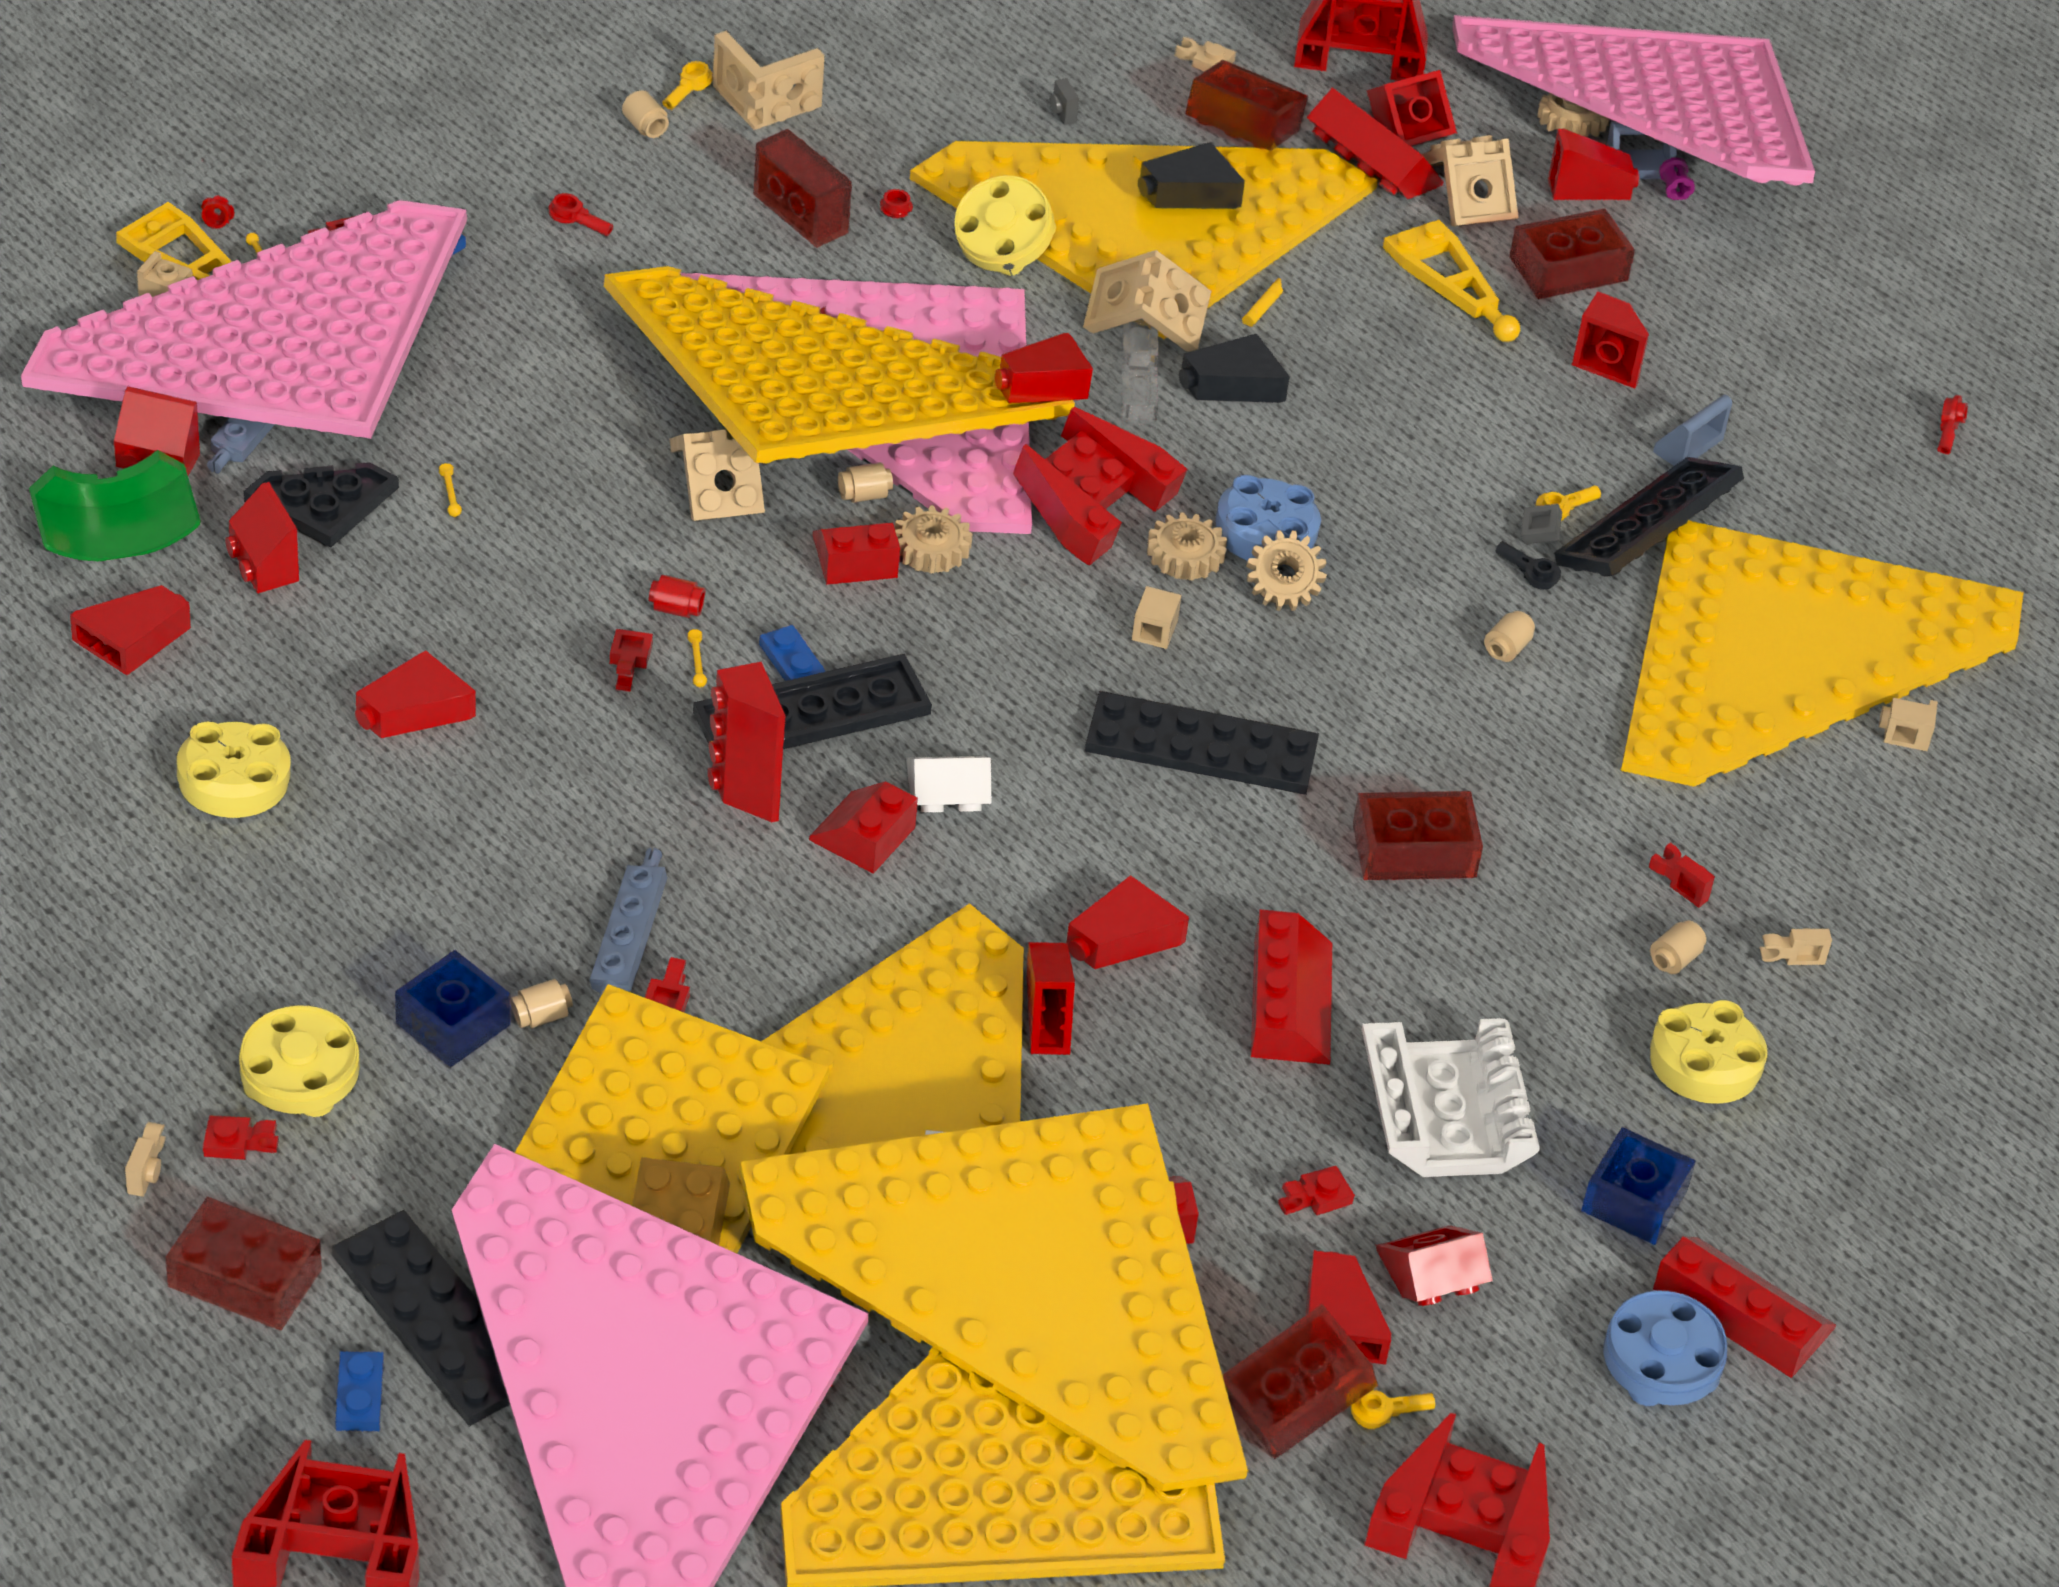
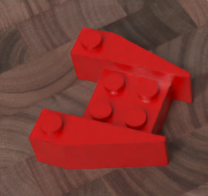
(1365, 26)
(1090, 475)
(1468, 1501)
(331, 1514)

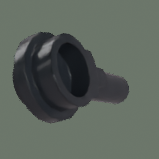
(1539, 572)

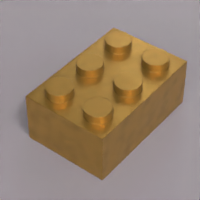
(684, 1195)

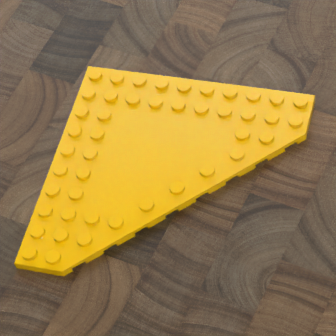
(1108, 220)
(808, 380)
(1784, 640)
(918, 1040)
(1034, 1262)
(982, 1489)

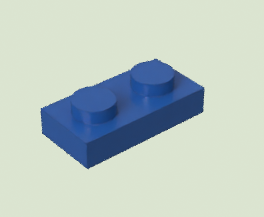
(790, 653)
(359, 1391)

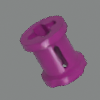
(1668, 175)

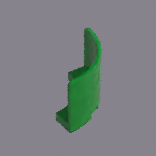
(117, 515)

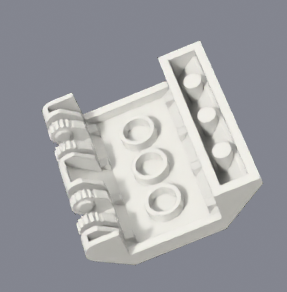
(1451, 1102)

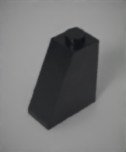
(1192, 179)
(1235, 372)

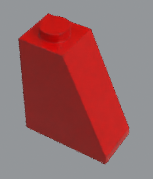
(1589, 170)
(1045, 372)
(131, 627)
(414, 698)
(1126, 926)
(1050, 998)
(1344, 1291)

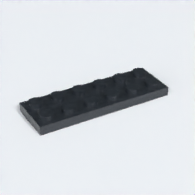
(1649, 516)
(842, 701)
(1202, 742)
(427, 1311)

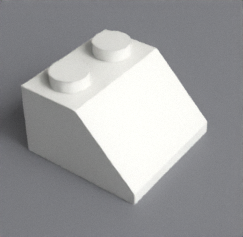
(950, 781)

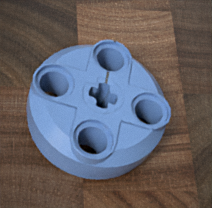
(1263, 507)
(1665, 1348)

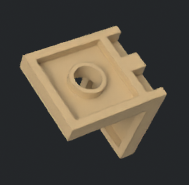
(765, 92)
(1475, 161)
(1146, 290)
(706, 456)

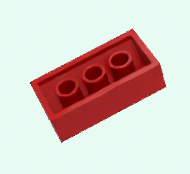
(1373, 146)
(747, 741)
(1291, 990)
(1746, 1305)

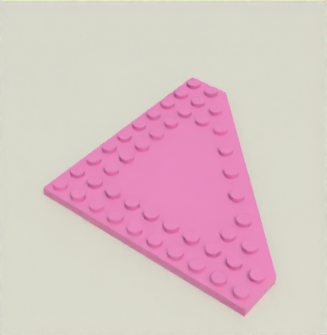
(1685, 89)
(278, 340)
(954, 471)
(642, 1372)

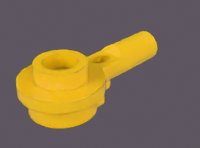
(694, 77)
(1569, 501)
(1377, 1409)

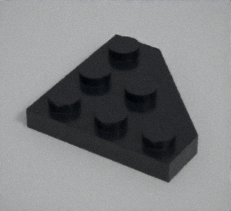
(329, 501)

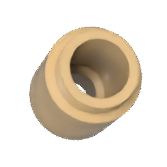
(645, 114)
(865, 482)
(1509, 636)
(1678, 947)
(541, 1004)

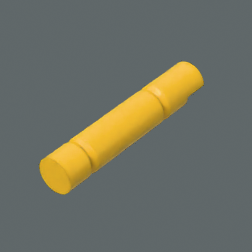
(1263, 303)

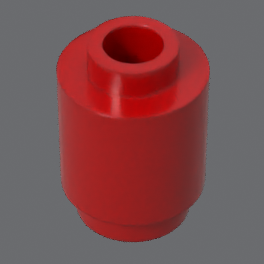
(677, 596)

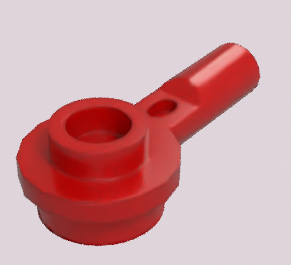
(568, 209)
(1953, 413)

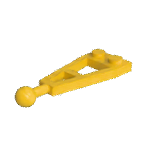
(164, 226)
(1433, 239)

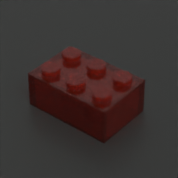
(1246, 105)
(802, 187)
(1571, 253)
(1417, 835)
(243, 1263)
(1299, 1381)

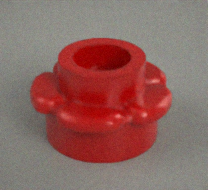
(896, 203)
(214, 219)

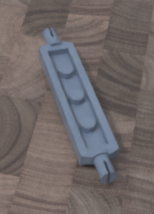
(236, 441)
(629, 924)

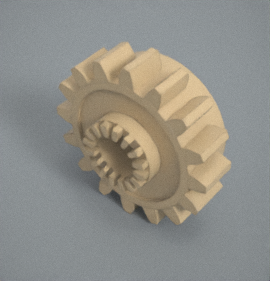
(1561, 113)
(933, 540)
(1186, 547)
(1288, 552)

